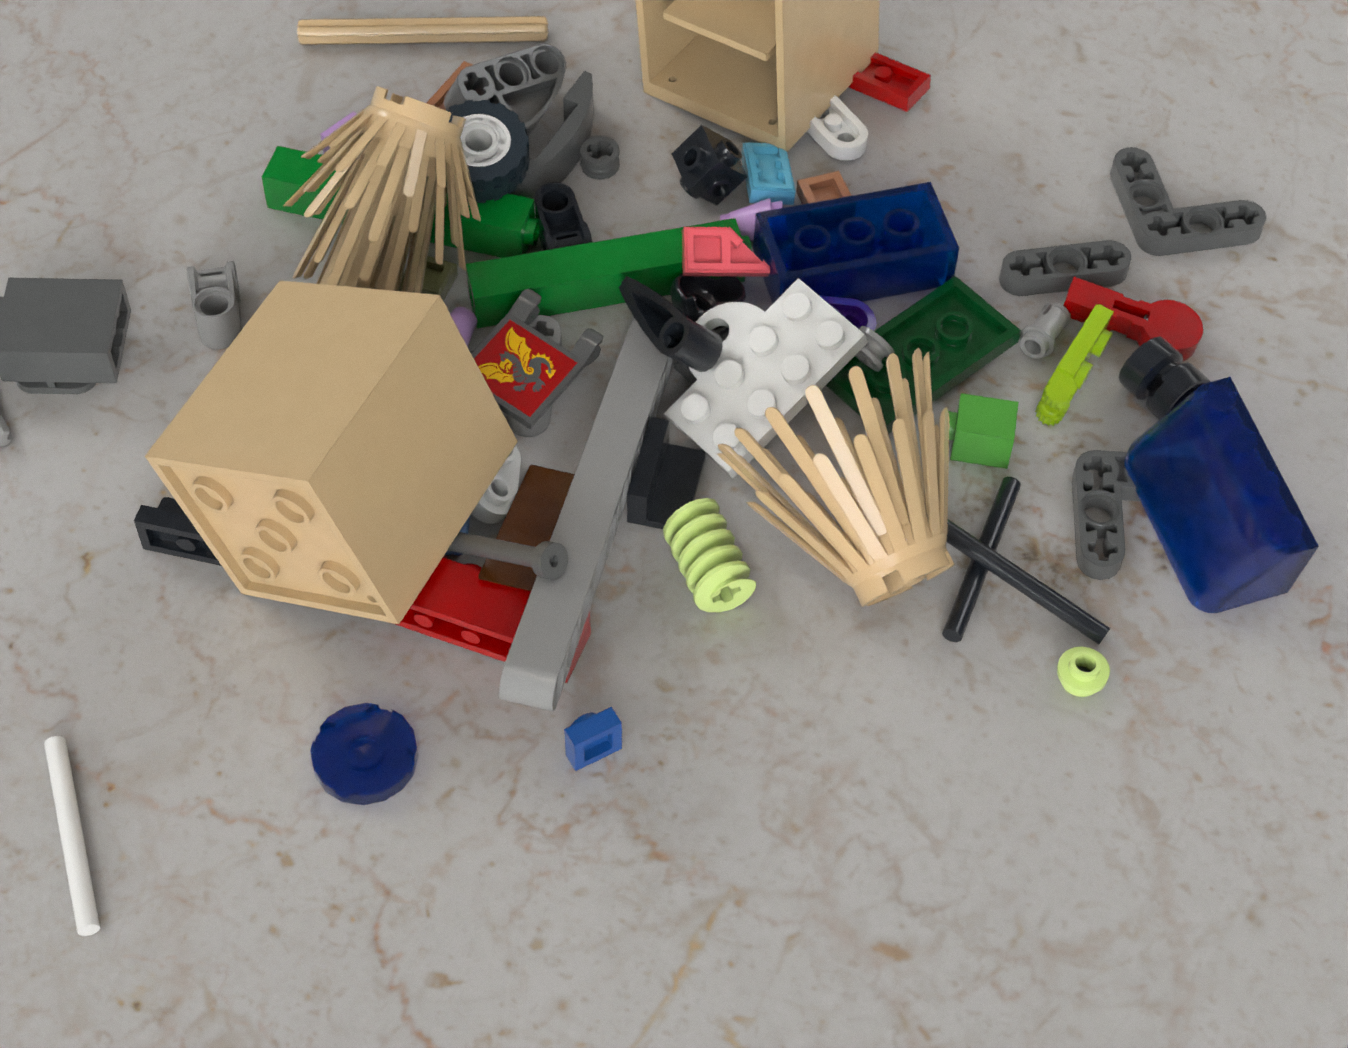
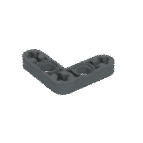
(1167, 230)
(1114, 488)

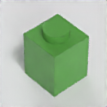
(983, 430)

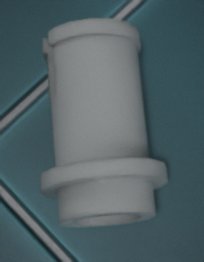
(1039, 338)

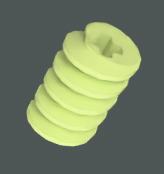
(708, 556)

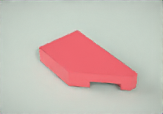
(719, 253)

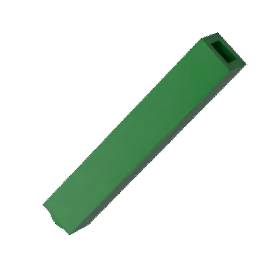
(504, 228)
(580, 274)

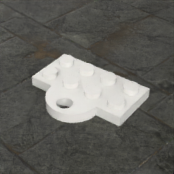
(763, 365)

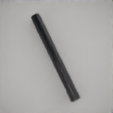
(976, 574)
(1026, 583)

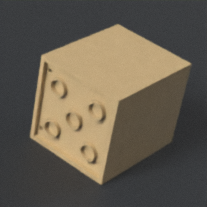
(755, 62)
(336, 448)

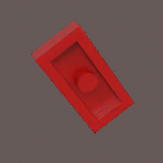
(891, 82)

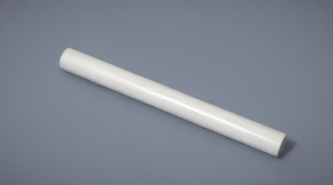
(71, 836)

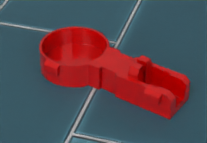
(1166, 318)

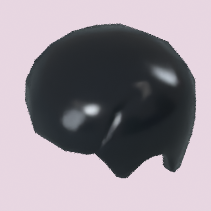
(701, 293)

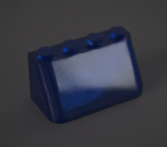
(1219, 501)

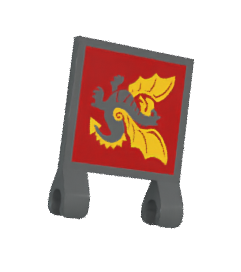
(527, 367)

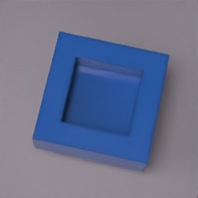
(593, 738)

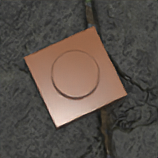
(822, 188)

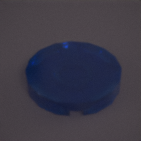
(364, 754)

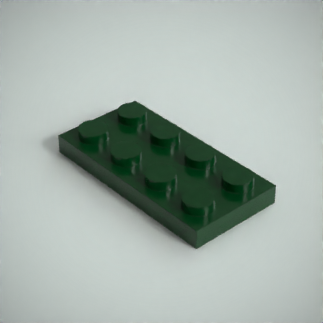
(951, 325)

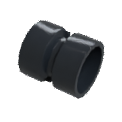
(1159, 376)

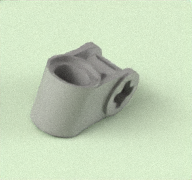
(216, 304)

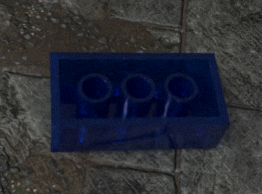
(859, 244)

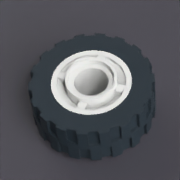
(493, 147)

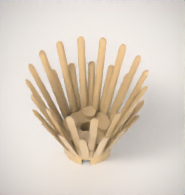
(889, 524)

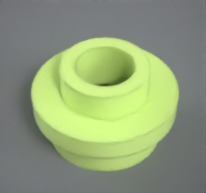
(1079, 682)

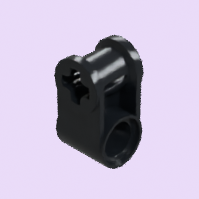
(559, 217)

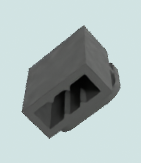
(62, 333)

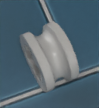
(874, 350)

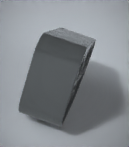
(520, 80)

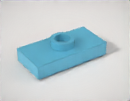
(767, 173)

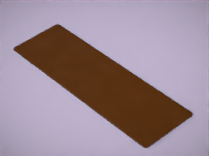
(529, 523)

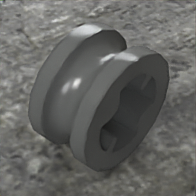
(608, 163)

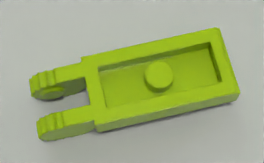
(1073, 367)

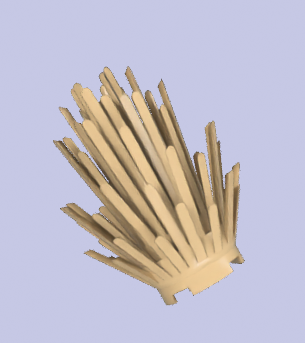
(392, 181)

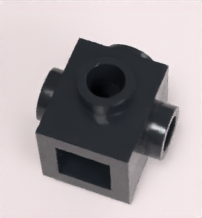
(709, 165)

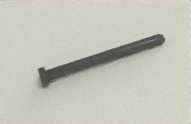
(547, 559)

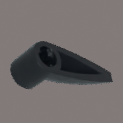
(670, 328)

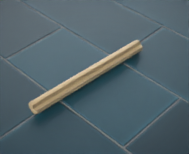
(422, 30)

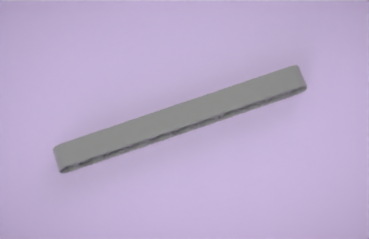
(586, 526)

